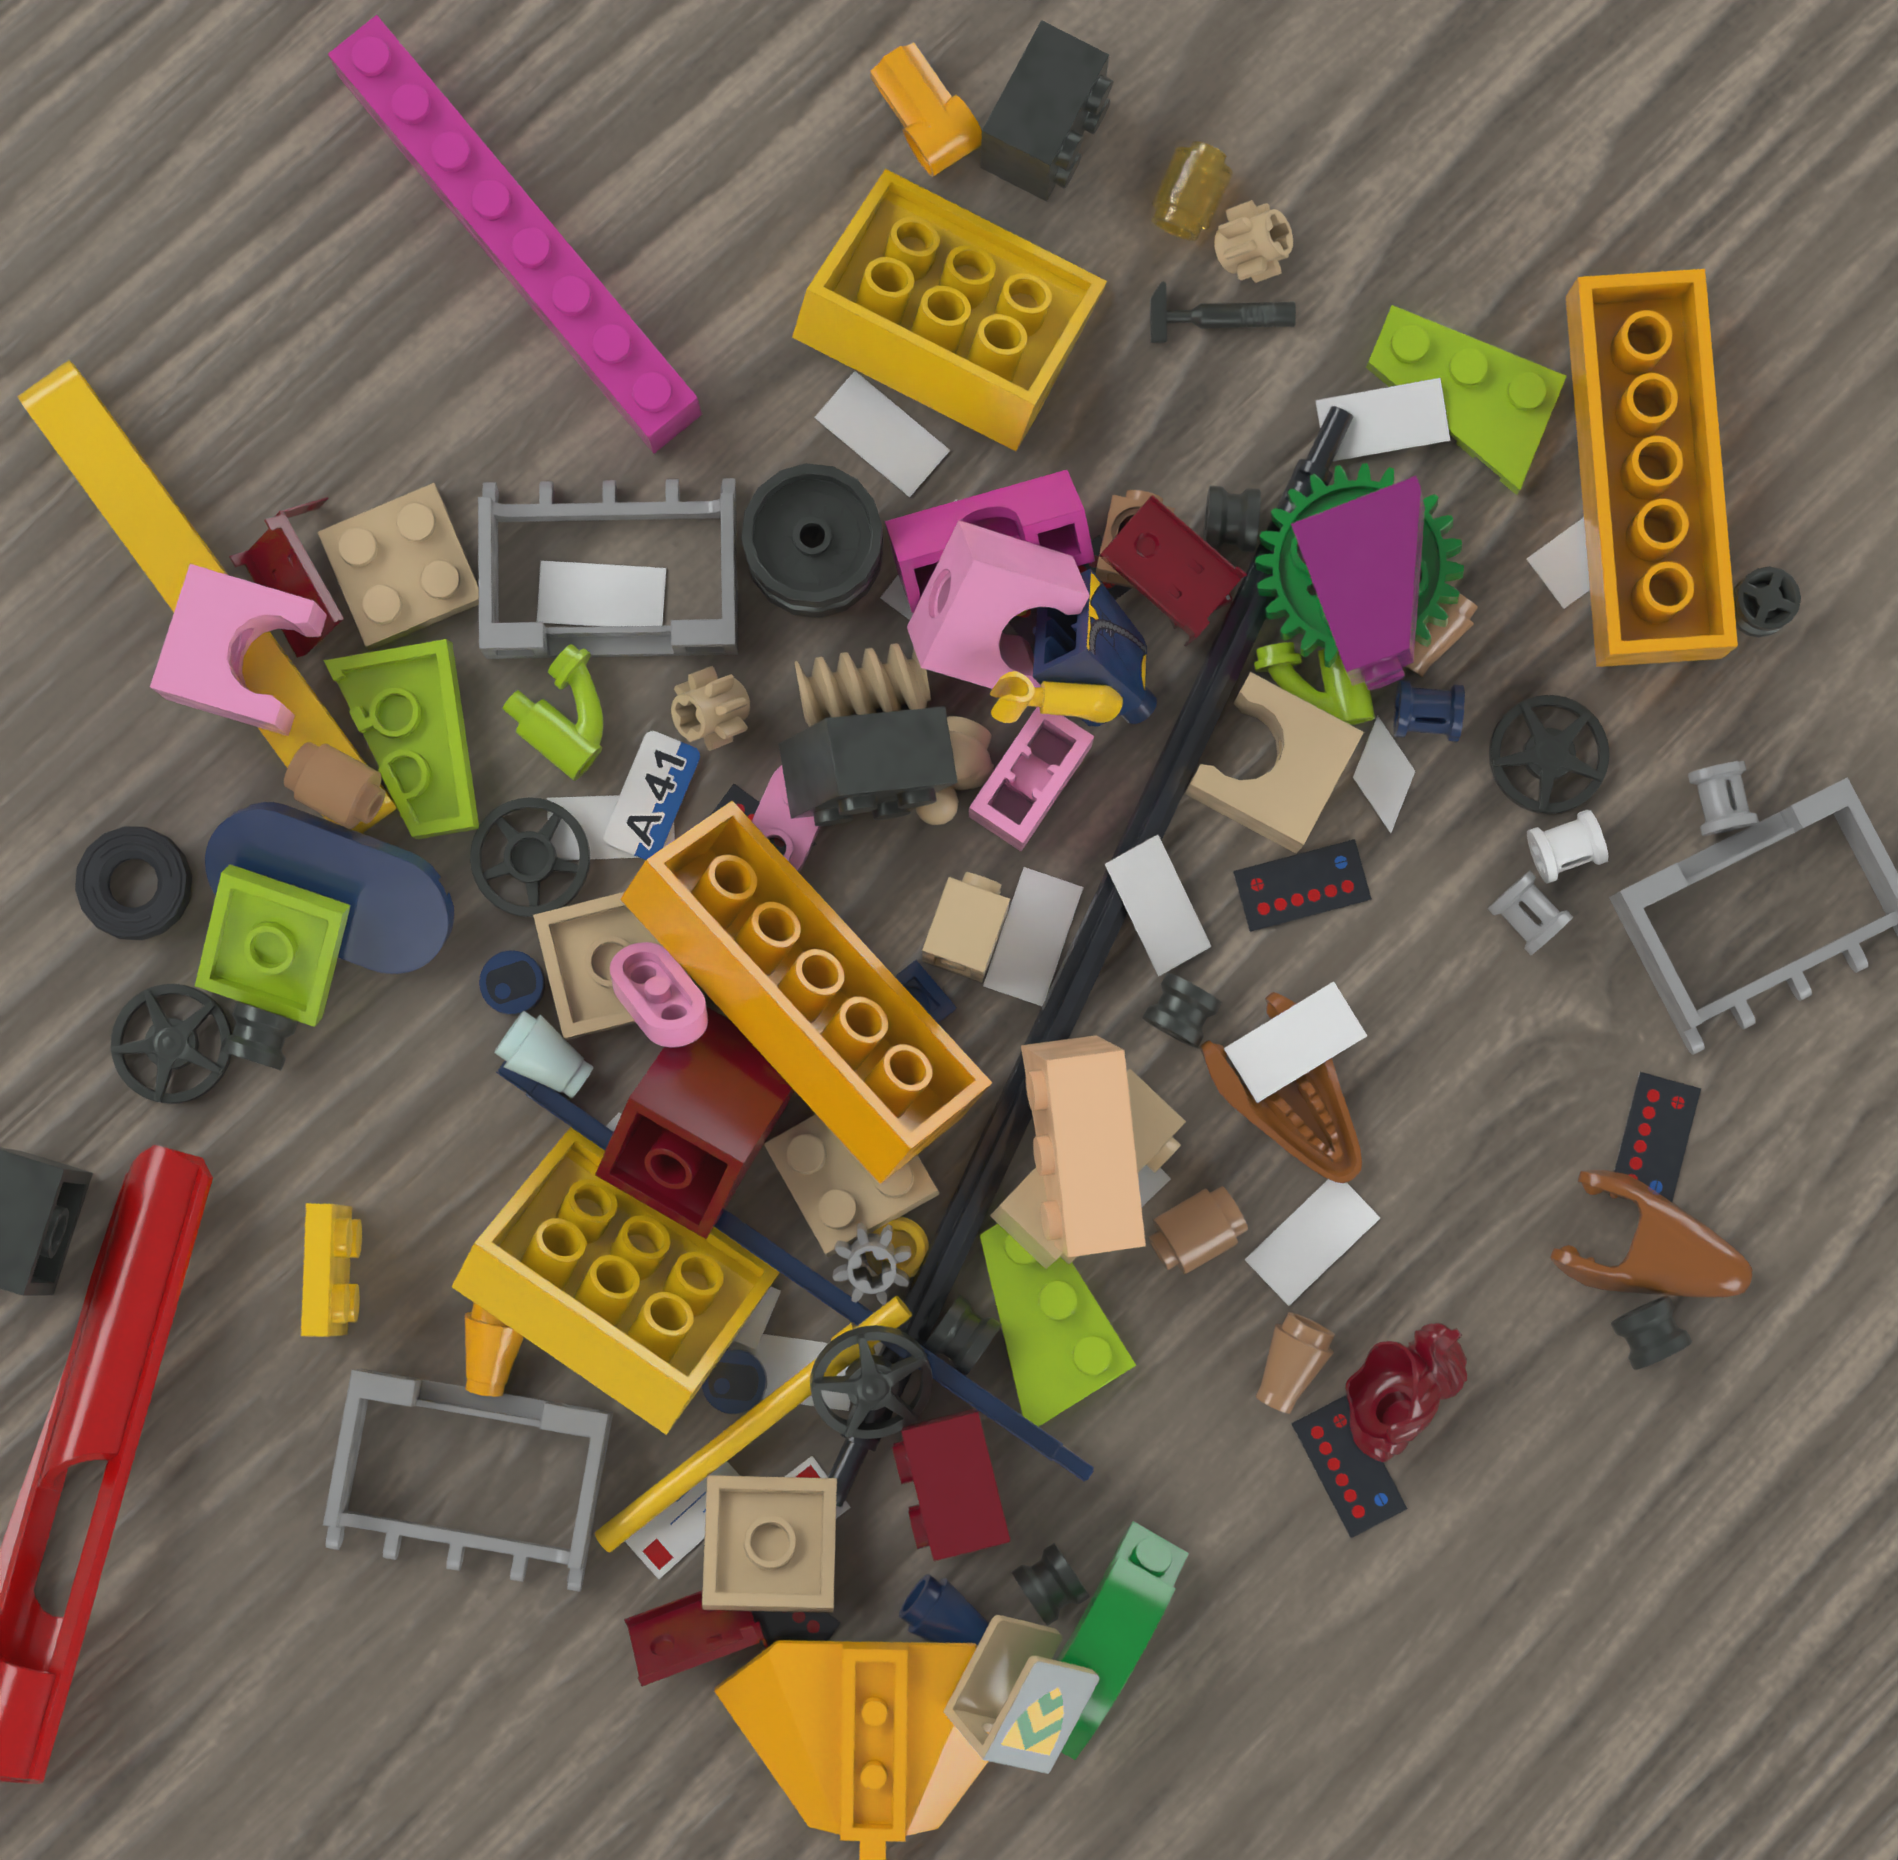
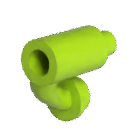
(1340, 699)
(552, 734)

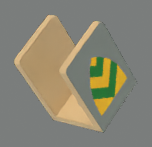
(1019, 1696)

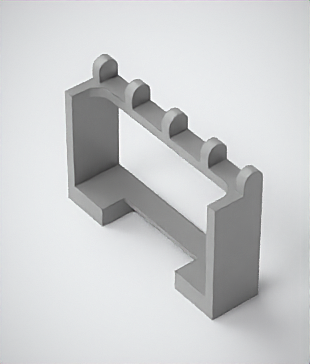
(537, 641)
(1866, 845)
(412, 1391)

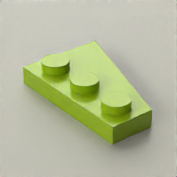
(1491, 397)
(415, 727)
(1051, 1329)

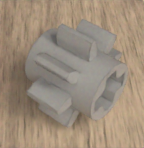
(861, 1277)

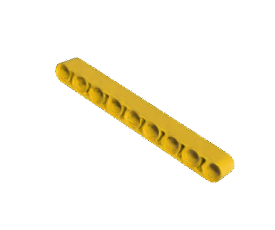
(167, 544)

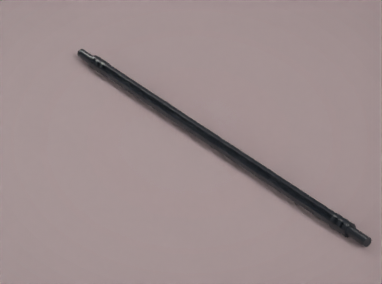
(1089, 947)

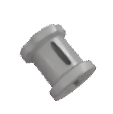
(1723, 798)
(1532, 933)

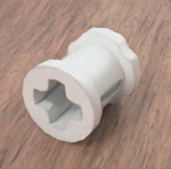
(1567, 846)

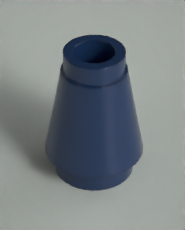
(941, 1613)

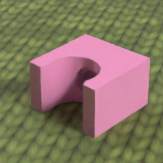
(975, 594)
(210, 636)

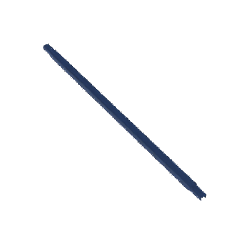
(823, 1290)

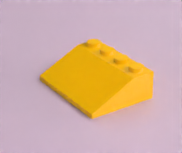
(948, 309)
(613, 1284)

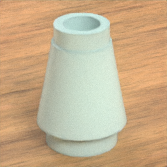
(543, 1055)

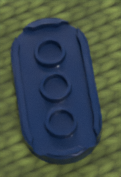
(395, 897)

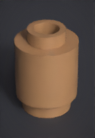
(335, 784)
(1197, 1230)

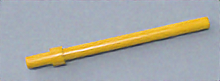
(738, 1435)

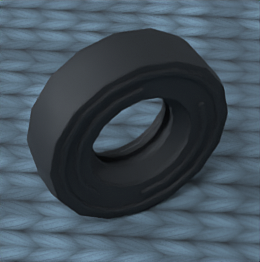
(106, 855)

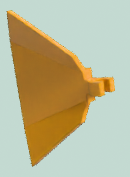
(858, 1733)

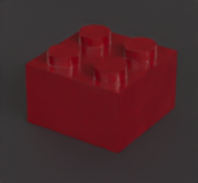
(953, 1484)

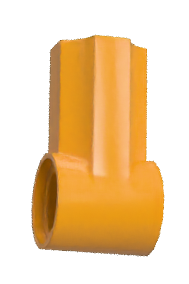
(935, 124)

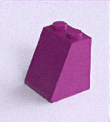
(1368, 578)

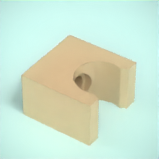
(1309, 762)

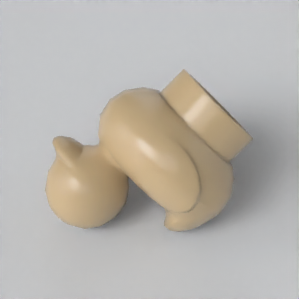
(972, 768)

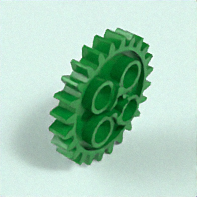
(1292, 578)

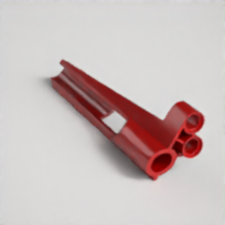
(92, 1417)

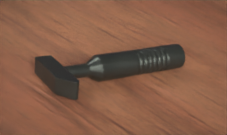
(1218, 315)

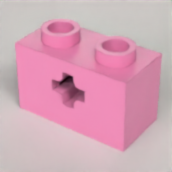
(1030, 777)

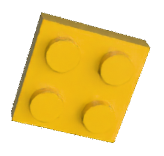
(328, 1246)

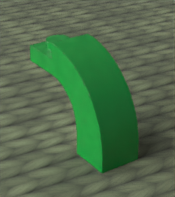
(1121, 1622)

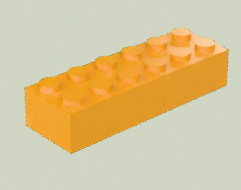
(1651, 468)
(805, 990)

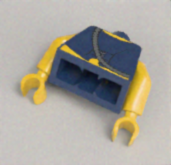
(1085, 665)

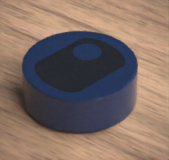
(512, 982)
(736, 1382)

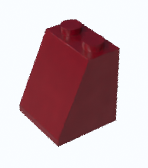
(696, 1126)

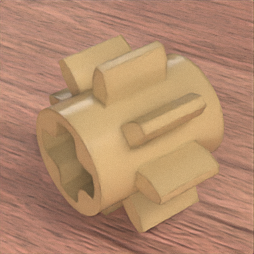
(1253, 241)
(710, 708)

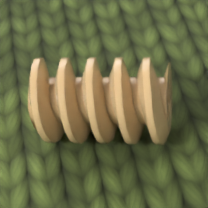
(864, 688)

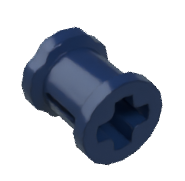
(1429, 711)

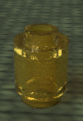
(1191, 190)

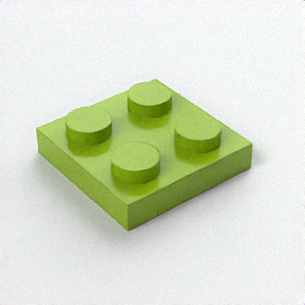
(272, 945)

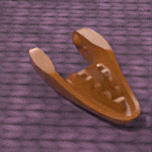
(1302, 1117)
(1668, 1251)

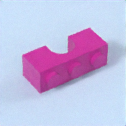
(1034, 511)

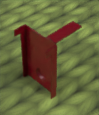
(284, 565)
(1172, 566)
(686, 1636)

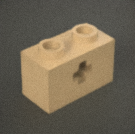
(966, 926)

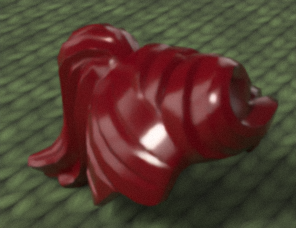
(1402, 1388)

